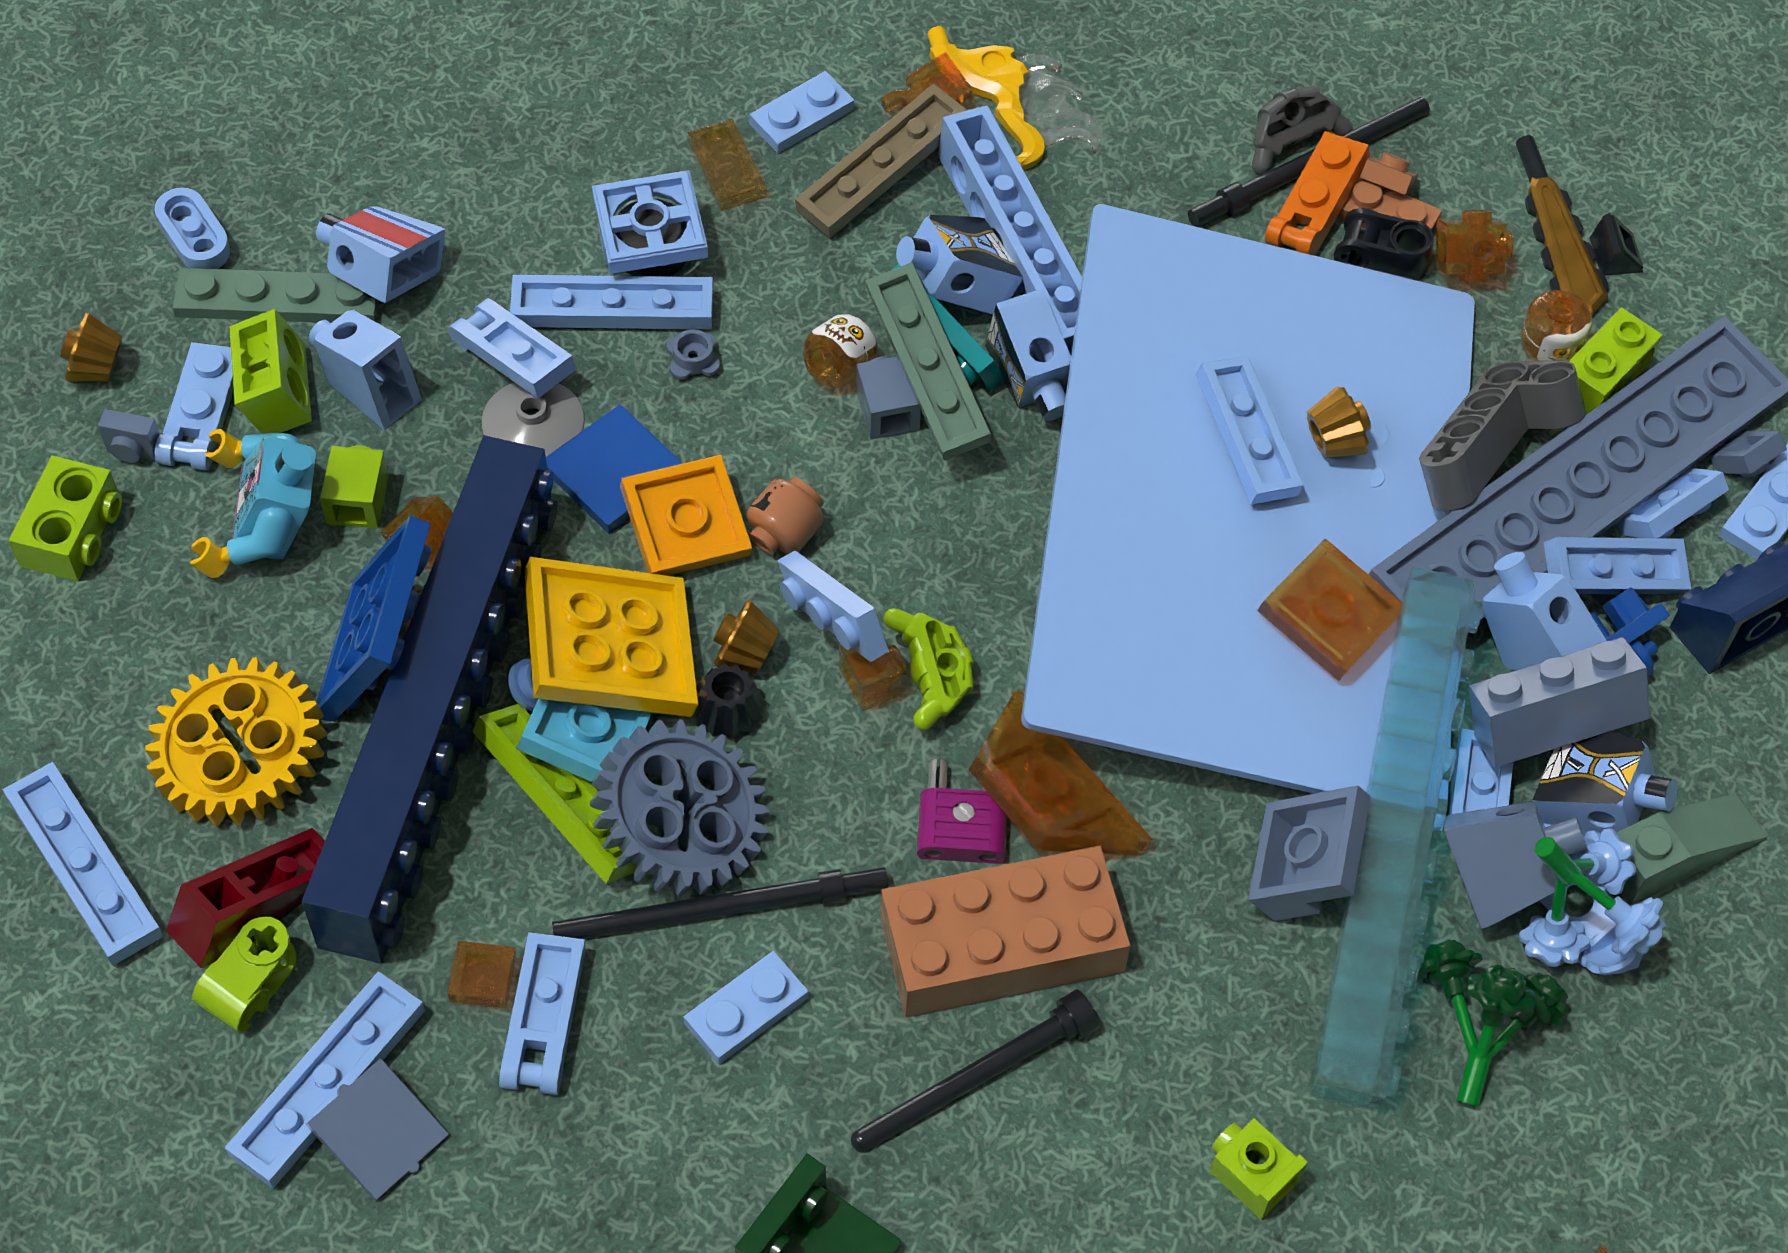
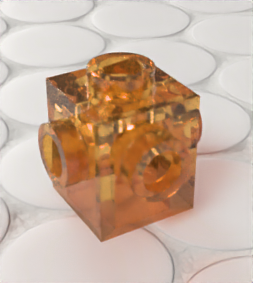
(1457, 240)

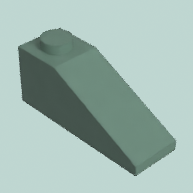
(1686, 842)

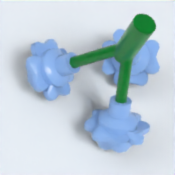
(1595, 871)

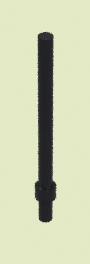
(1237, 196)
(829, 887)

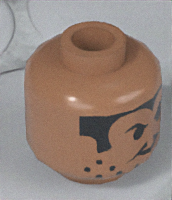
(785, 516)

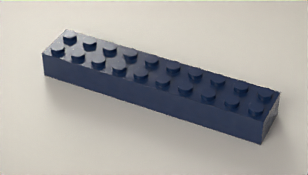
(430, 704)

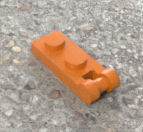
(1318, 194)

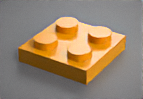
(685, 516)

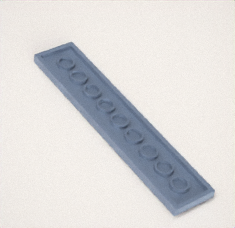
(1603, 463)

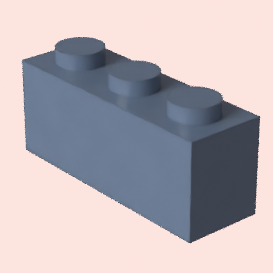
(1559, 701)

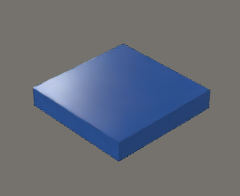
(597, 459)

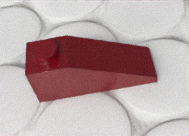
(221, 902)

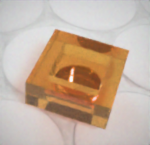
(482, 974)

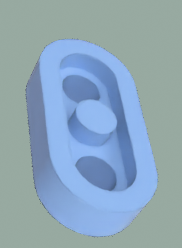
(195, 231)

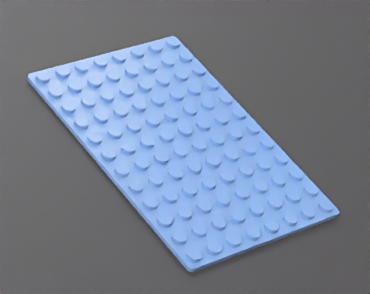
(1150, 538)

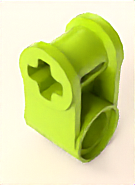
(244, 980)

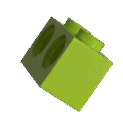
(1614, 357)
(270, 373)
(57, 515)

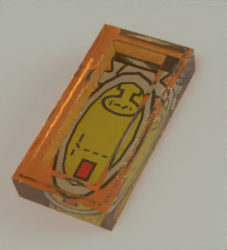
(727, 164)

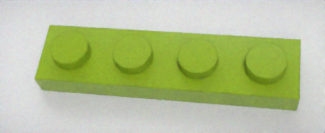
(555, 791)

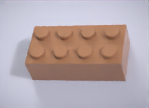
(1003, 931)

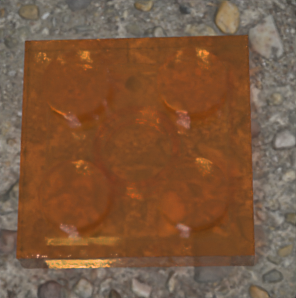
(1331, 609)

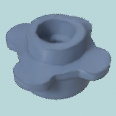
(688, 343)

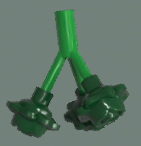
(1500, 994)

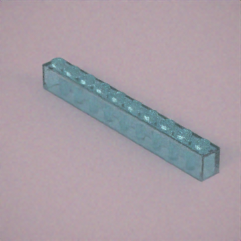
(1396, 858)

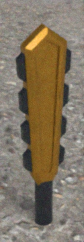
(1560, 232)

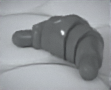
(1291, 119)

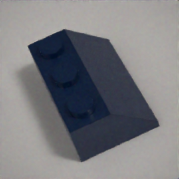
(1736, 612)

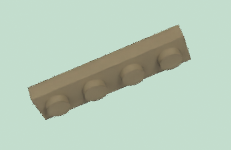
(877, 162)

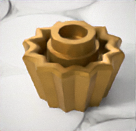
(90, 351)
(1339, 425)
(745, 638)

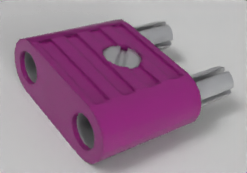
(959, 823)

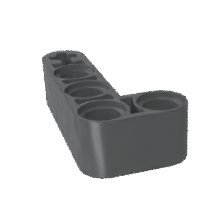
(1492, 422)

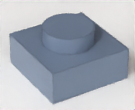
(128, 435)
(1748, 453)

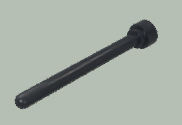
(1070, 1019)

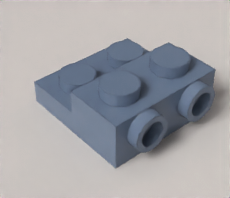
(1309, 852)

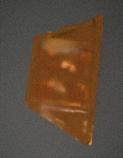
(1052, 790)

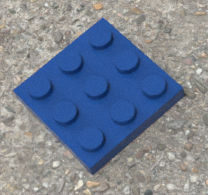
(372, 619)

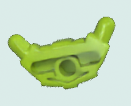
(938, 663)

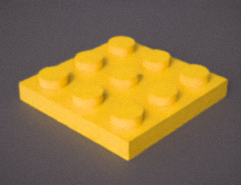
(609, 637)

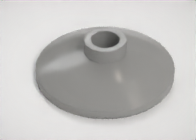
(550, 428)

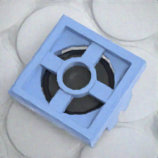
(651, 233)

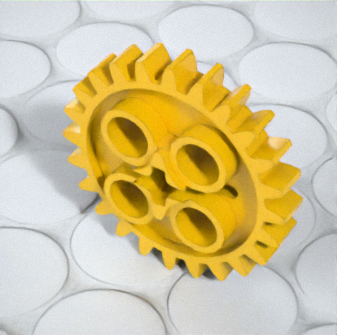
(191, 771)

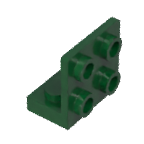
(814, 1220)

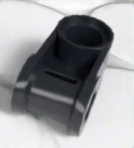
(1387, 245)

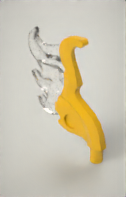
(1027, 98)

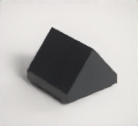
(1615, 247)

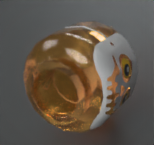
(1556, 326)
(837, 348)

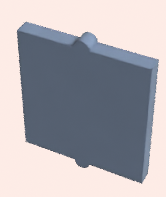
(377, 1129)

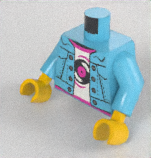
(270, 498)

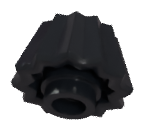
(728, 701)

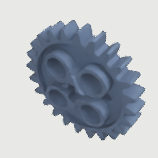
(725, 812)

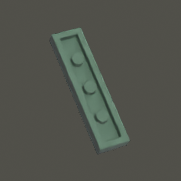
(251, 293)
(928, 361)

